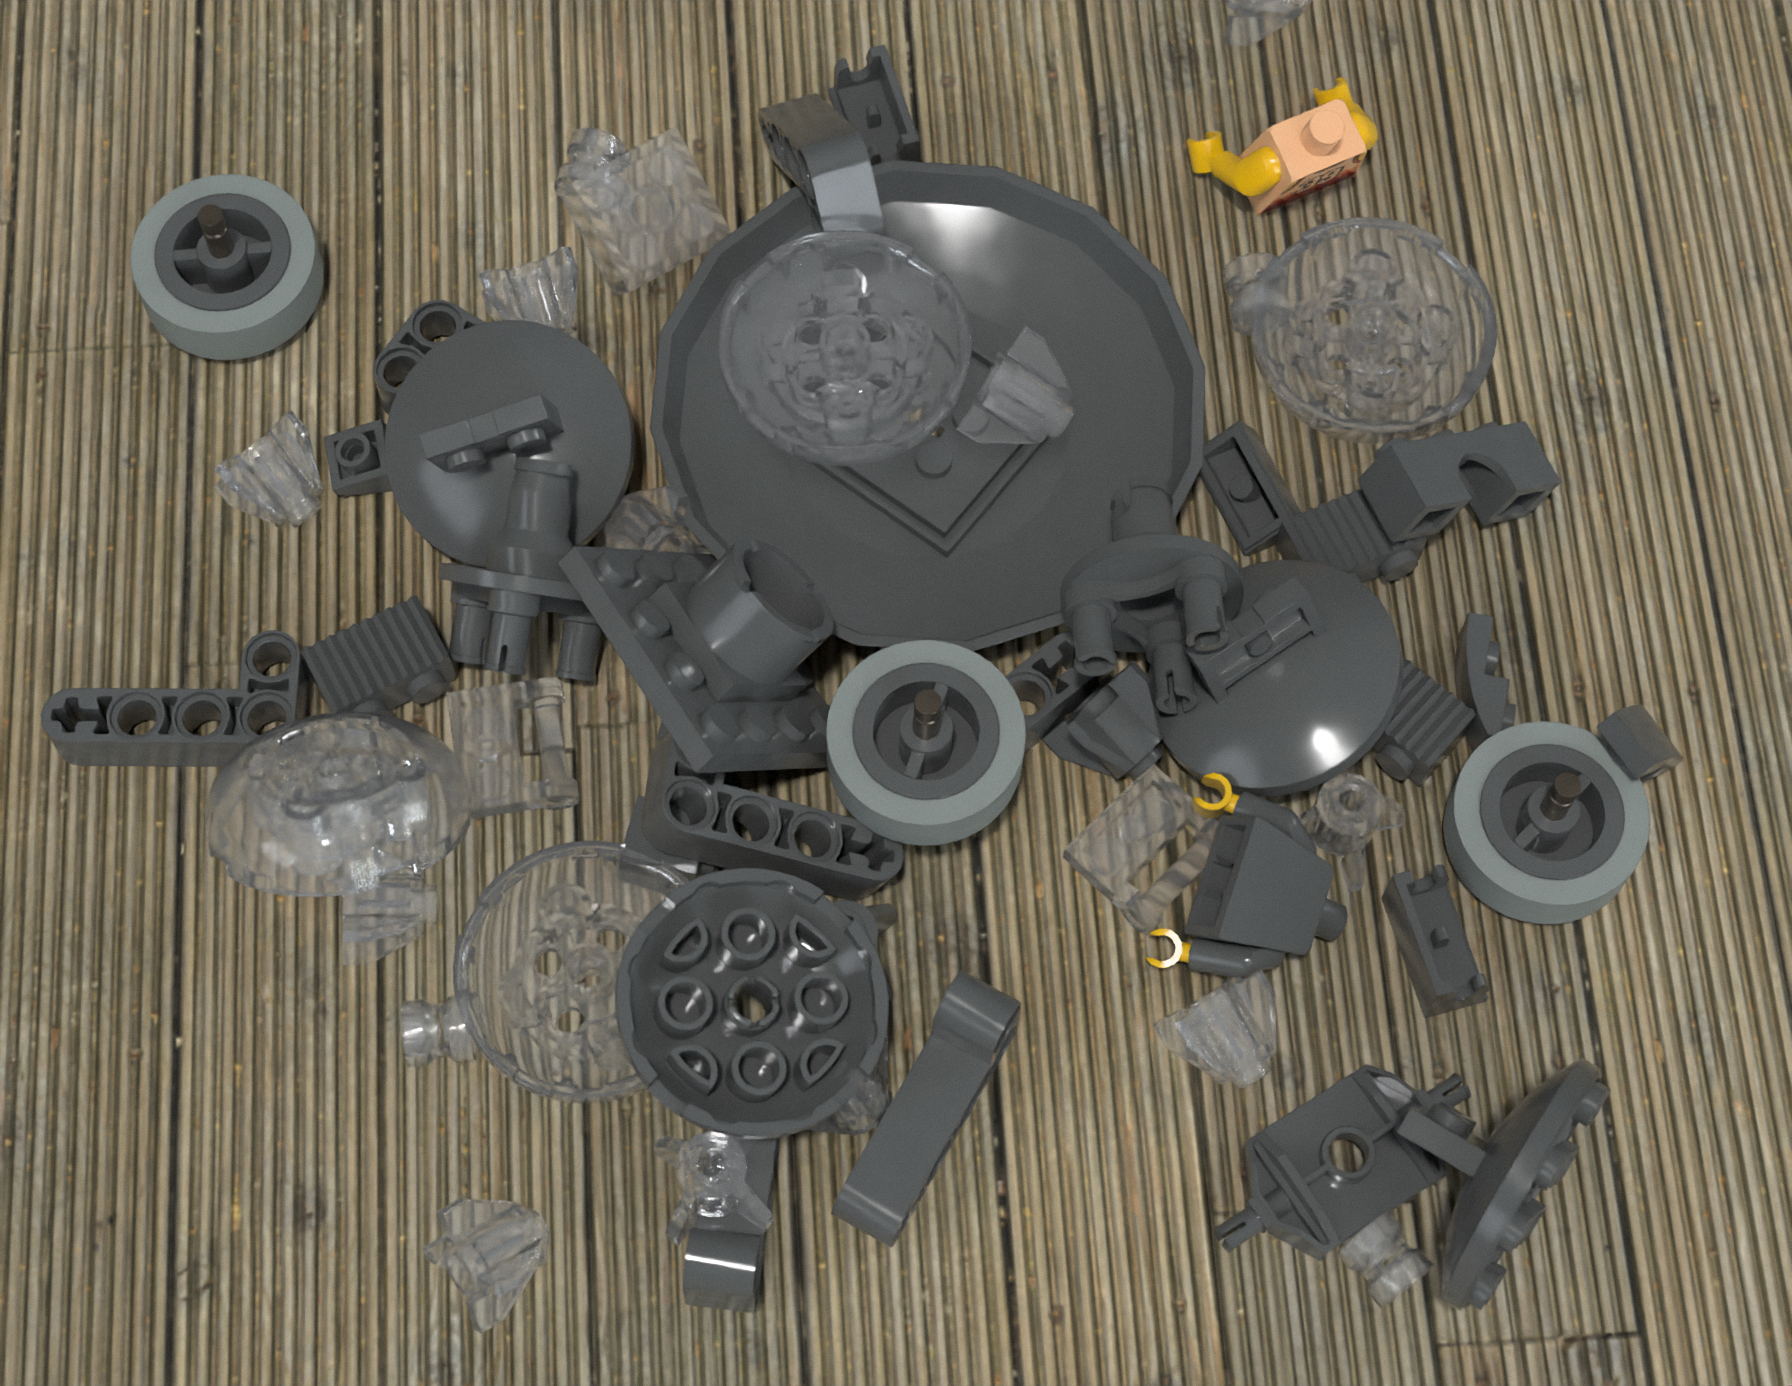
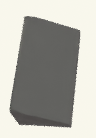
(1246, 487)

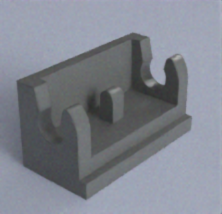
(876, 107)
(1433, 943)

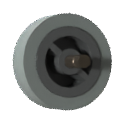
(227, 266)
(925, 742)
(1545, 823)

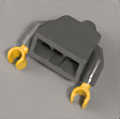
(1257, 891)

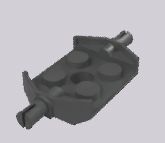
(1299, 1190)

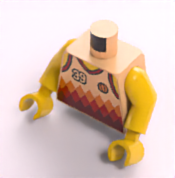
(1293, 154)

